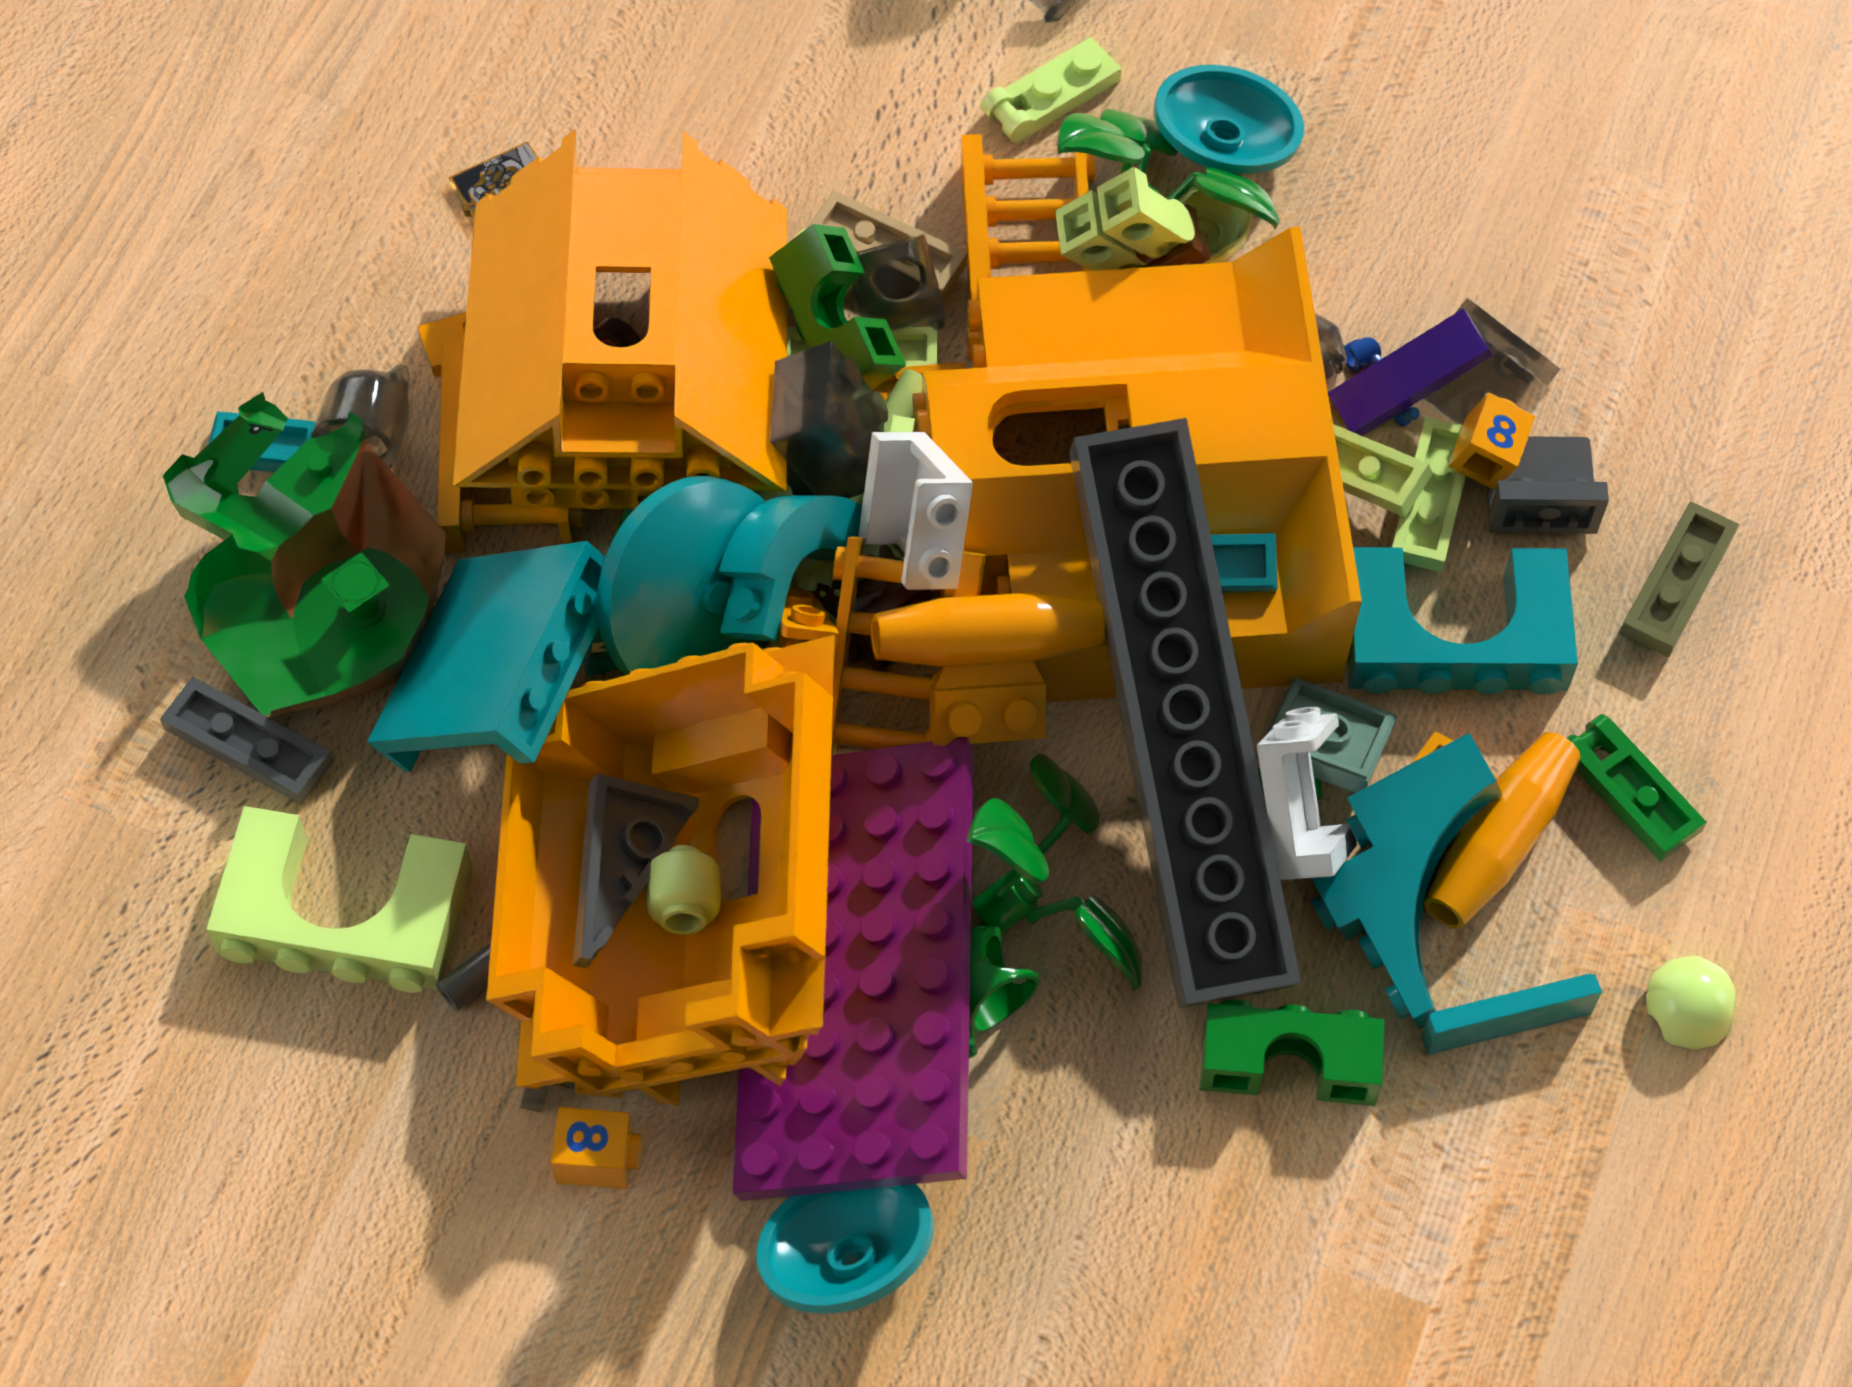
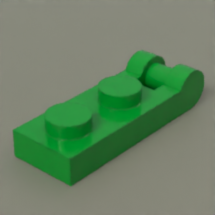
(1635, 789)

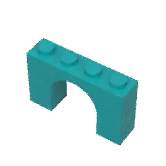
(1529, 654)

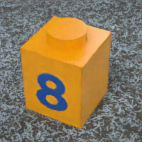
(1491, 440)
(595, 1148)

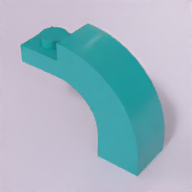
(769, 549)

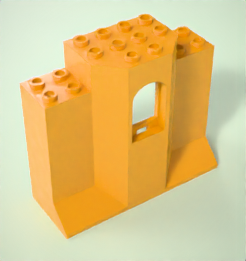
(1154, 346)

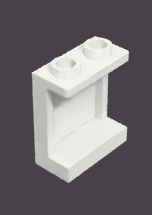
(920, 504)
(1298, 839)

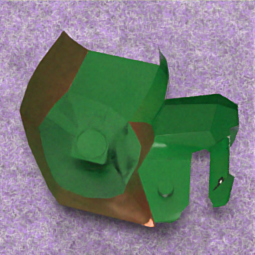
(316, 573)

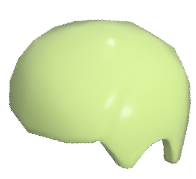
(1222, 223)
(1691, 1002)

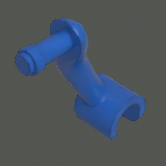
(1367, 352)

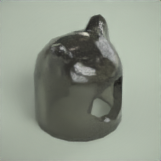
(900, 284)
(374, 397)

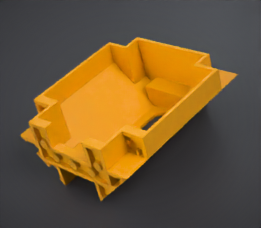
(601, 422)
(653, 999)

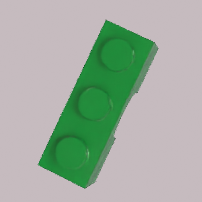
(814, 278)
(1339, 1047)

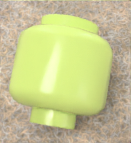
(683, 890)

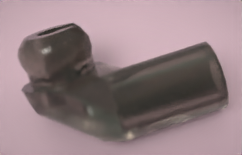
(1331, 346)

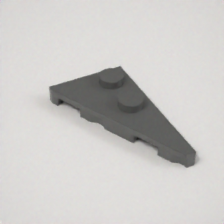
(622, 836)

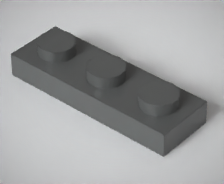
(246, 740)

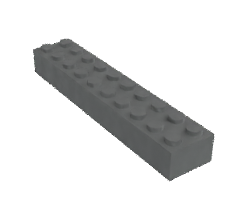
(1183, 714)

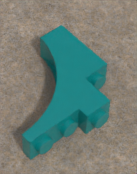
(1384, 889)

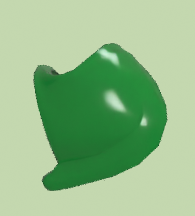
(991, 984)

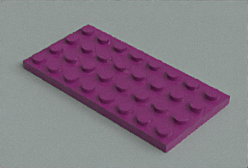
(889, 1070)

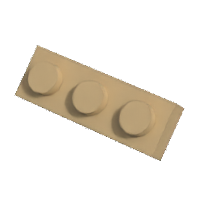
(872, 228)

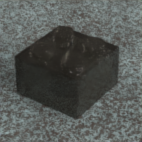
(825, 419)

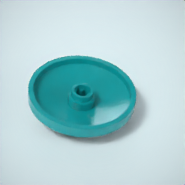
(662, 576)

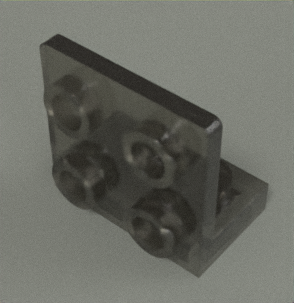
(1505, 374)

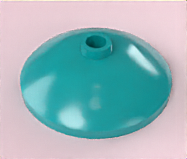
(1228, 119)
(844, 1247)

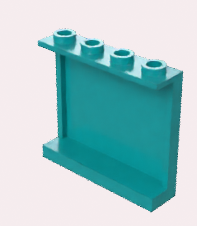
(495, 655)

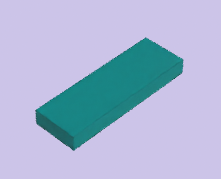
(1511, 1013)

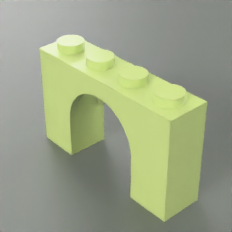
(398, 945)

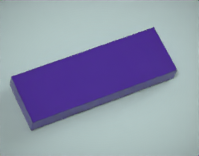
(1410, 373)

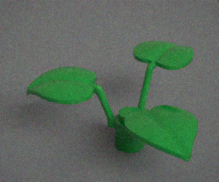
(1131, 141)
(1017, 892)

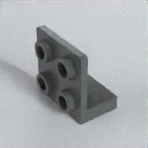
(1549, 490)

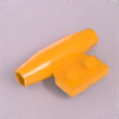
(987, 657)
(1503, 832)

